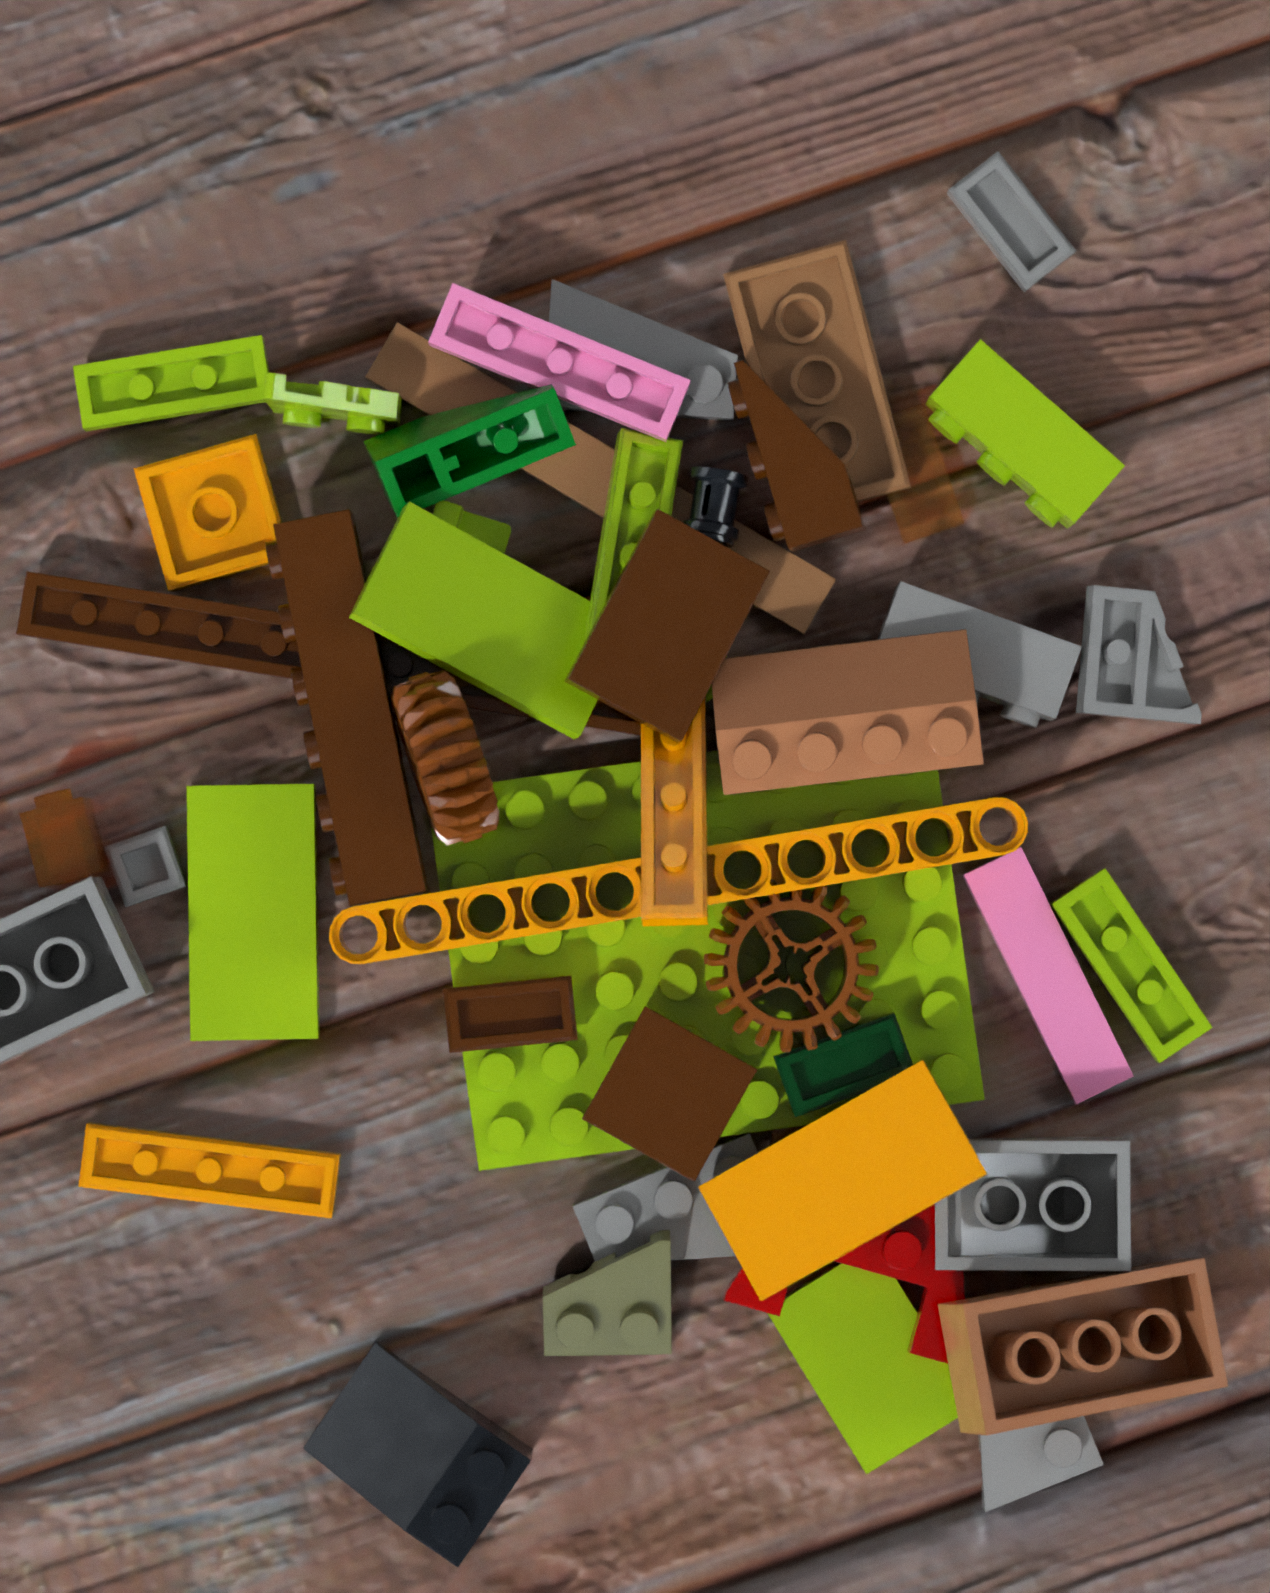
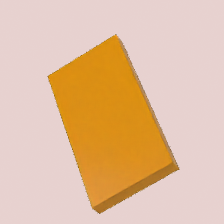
(842, 1180)

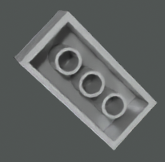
(64, 967)

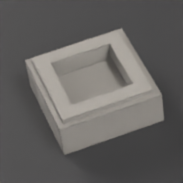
(146, 866)

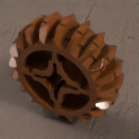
(445, 757)
(820, 1011)

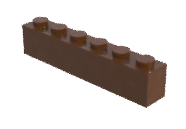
(349, 709)

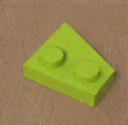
(306, 404)

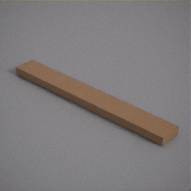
(441, 382)

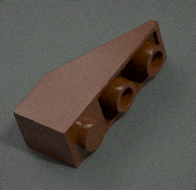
(806, 478)

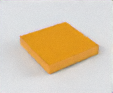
(210, 511)

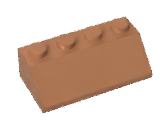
(846, 712)

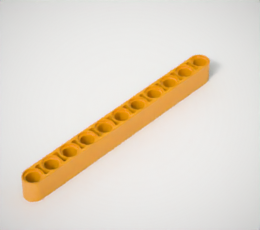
(770, 851)

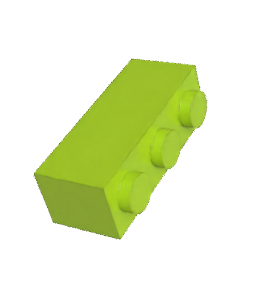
(1022, 436)

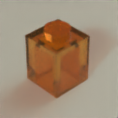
(63, 839)

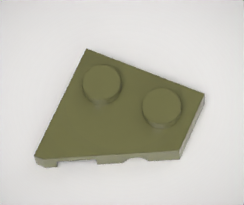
(613, 1305)

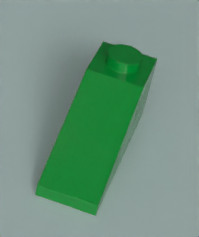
(467, 446)

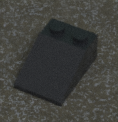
(419, 1453)

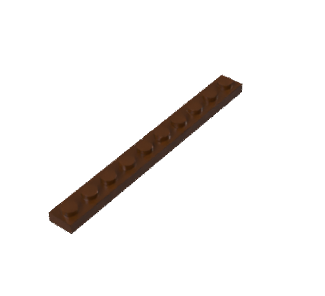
(215, 637)

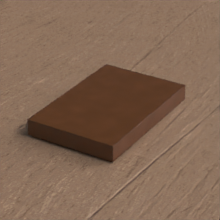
(667, 626)

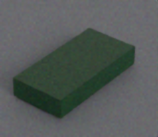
(843, 1066)

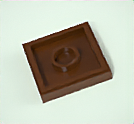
(669, 1093)

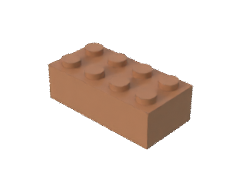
(1082, 1346)

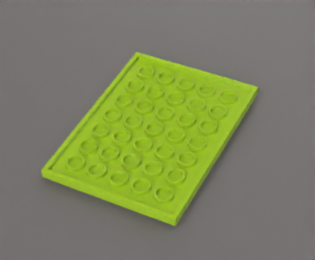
(533, 1096)

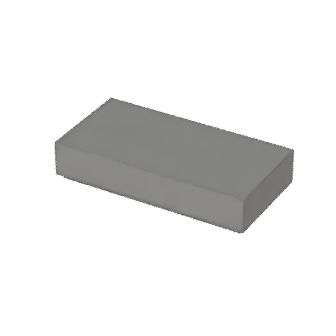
(1011, 221)

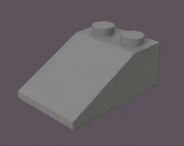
(1040, 1207)

